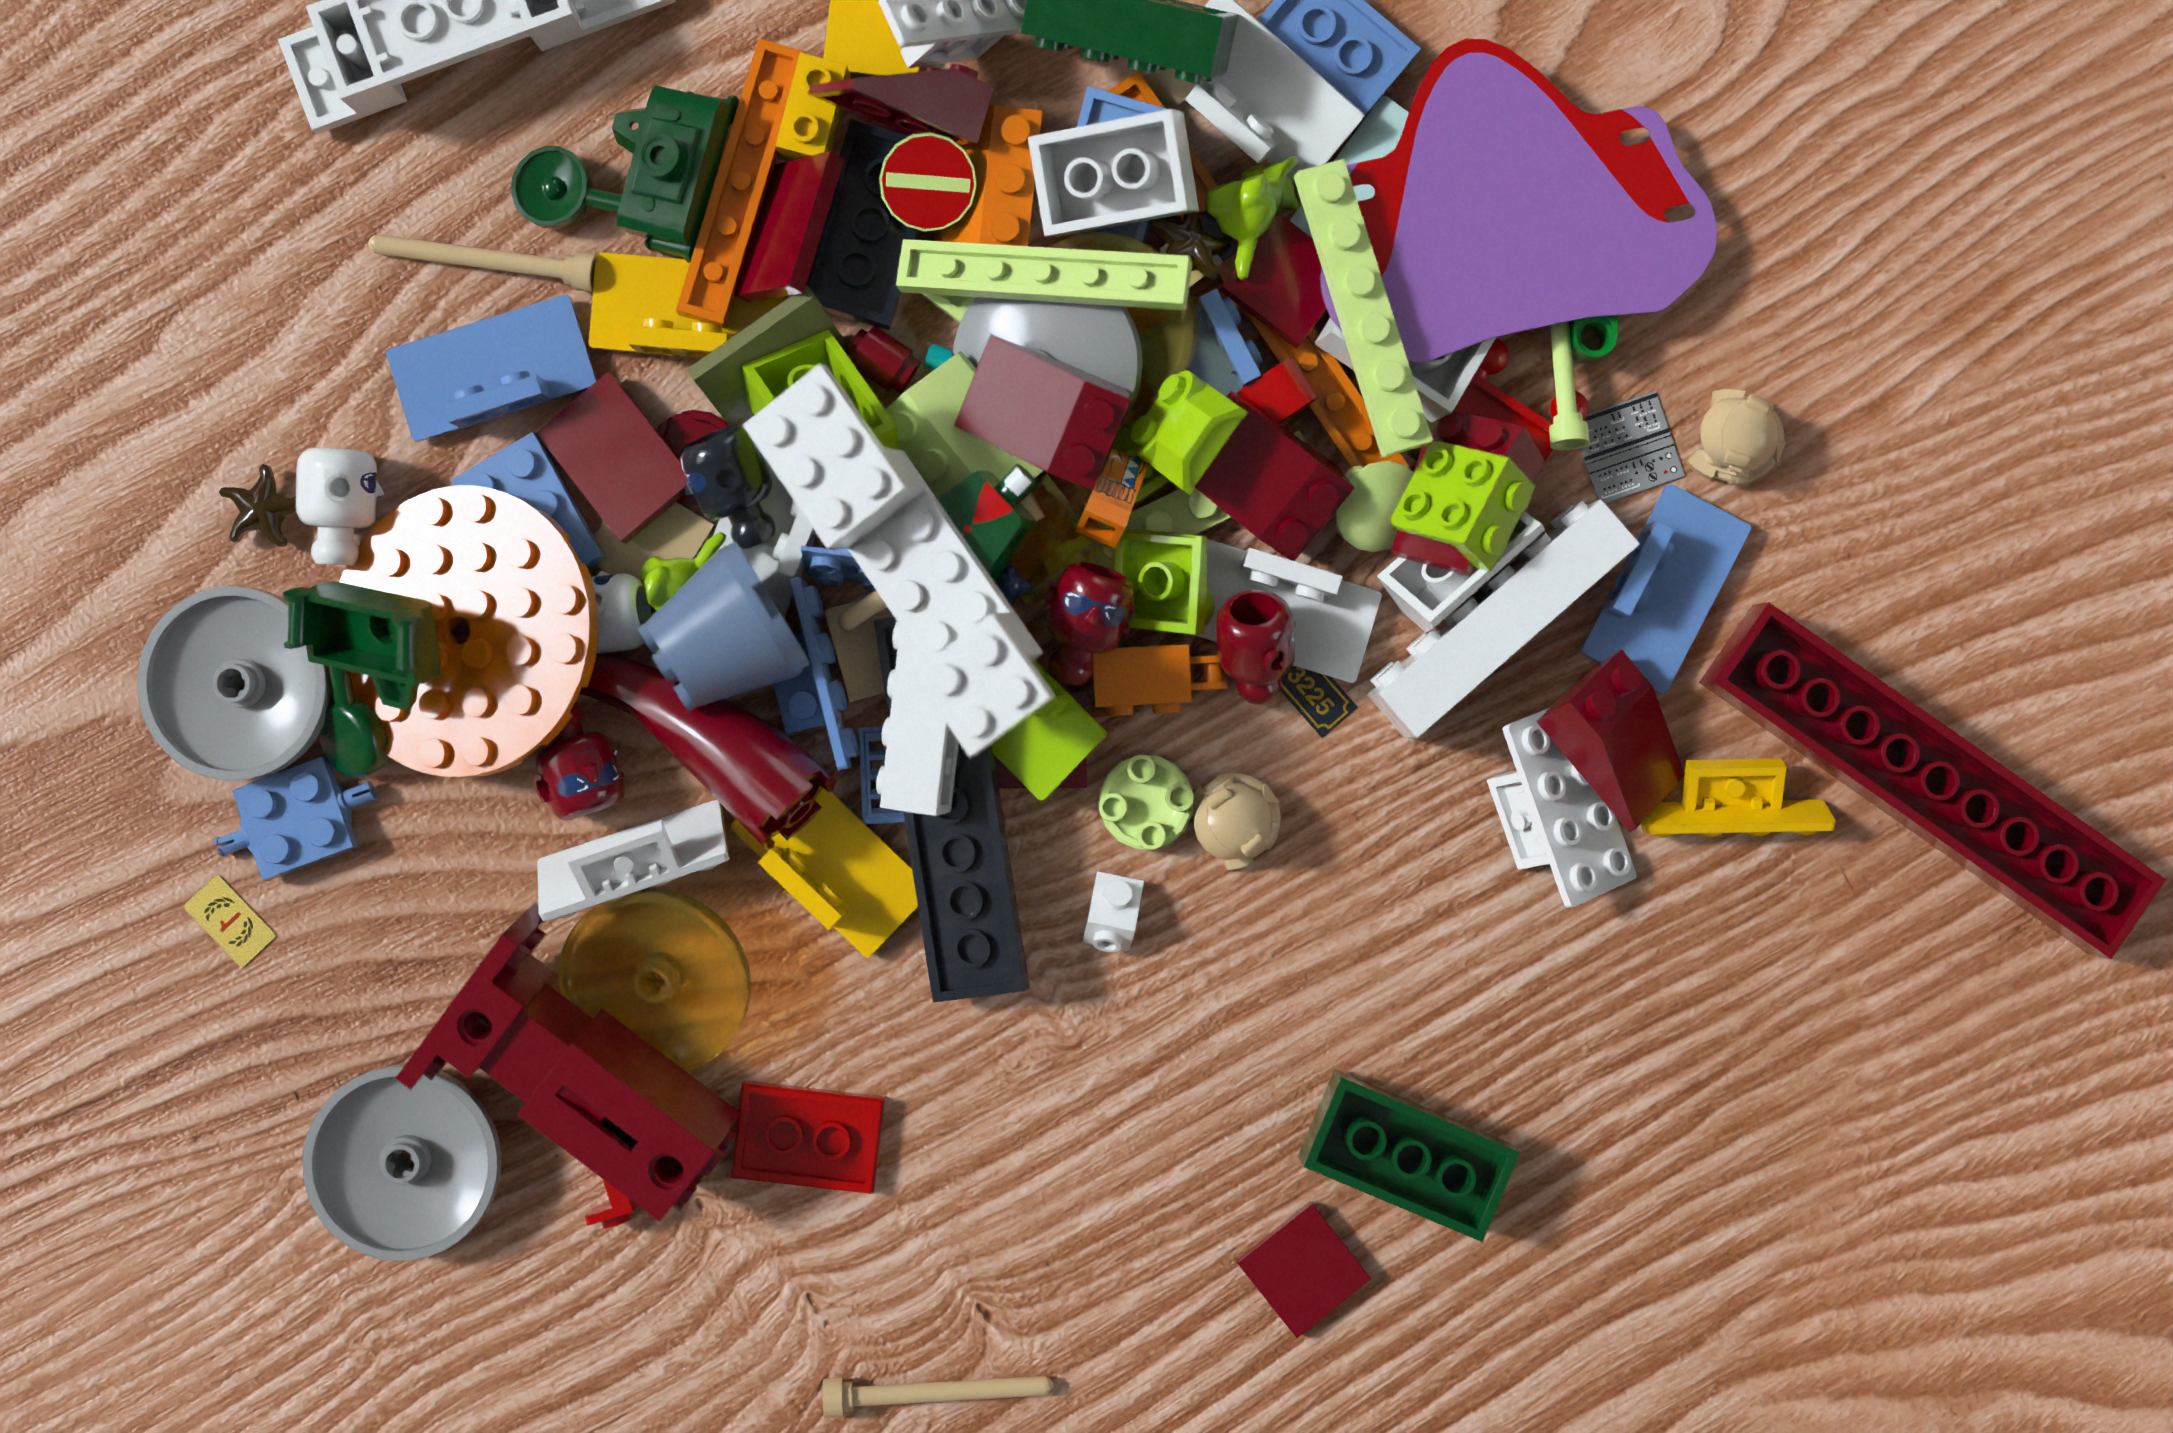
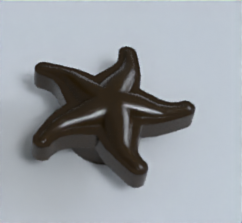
(1192, 241)
(260, 508)

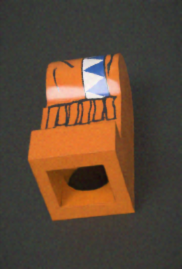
(1113, 498)

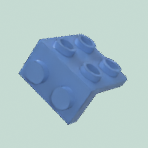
(1220, 352)

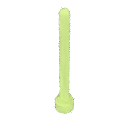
(1568, 427)

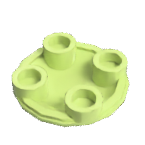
(1367, 511)
(1146, 802)

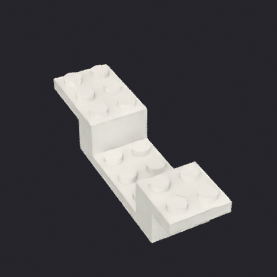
(367, 48)
(911, 553)

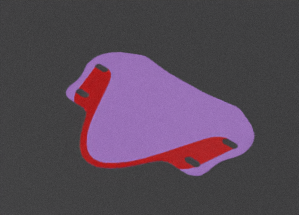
(1523, 208)

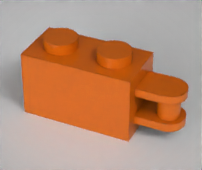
(1150, 677)

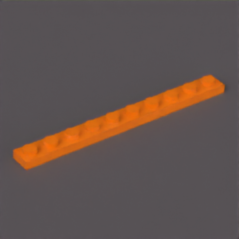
(1339, 406)

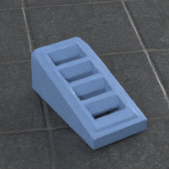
(868, 794)

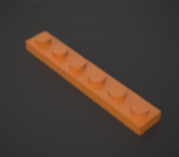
(739, 186)

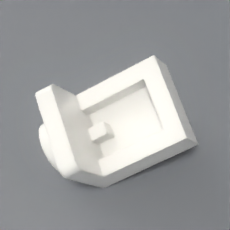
(1113, 912)

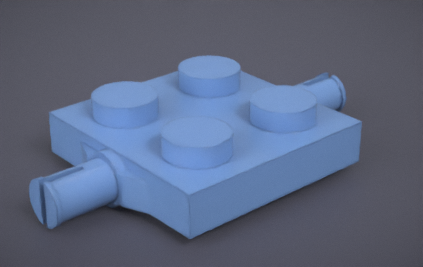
(295, 818)

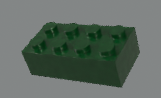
(1147, 32)
(1408, 1155)

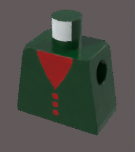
(992, 514)

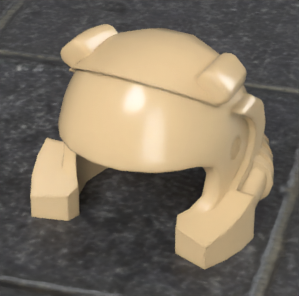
(1739, 438)
(1236, 818)

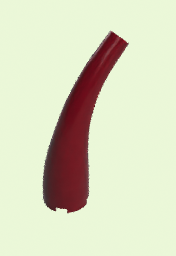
(733, 753)

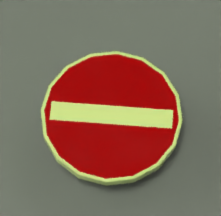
(927, 181)

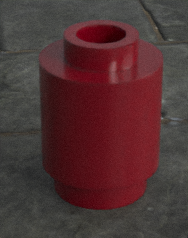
(883, 359)

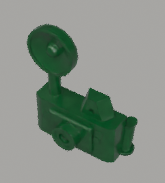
(667, 180)
(370, 635)

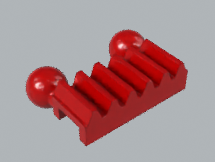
(1488, 401)

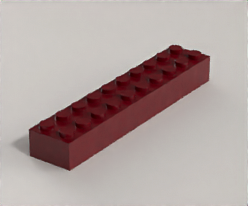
(1932, 780)

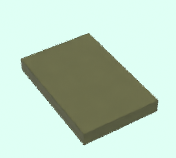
(721, 372)

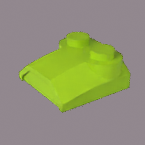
(1185, 429)
(1166, 579)

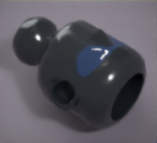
(730, 482)

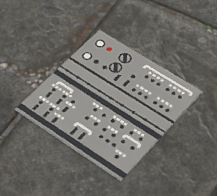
(1630, 448)

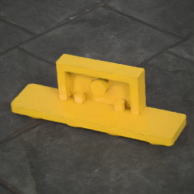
(1737, 798)

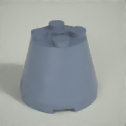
(722, 634)

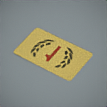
(229, 921)

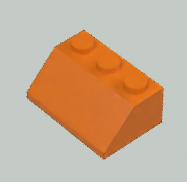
(1004, 181)

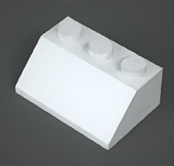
(1432, 593)

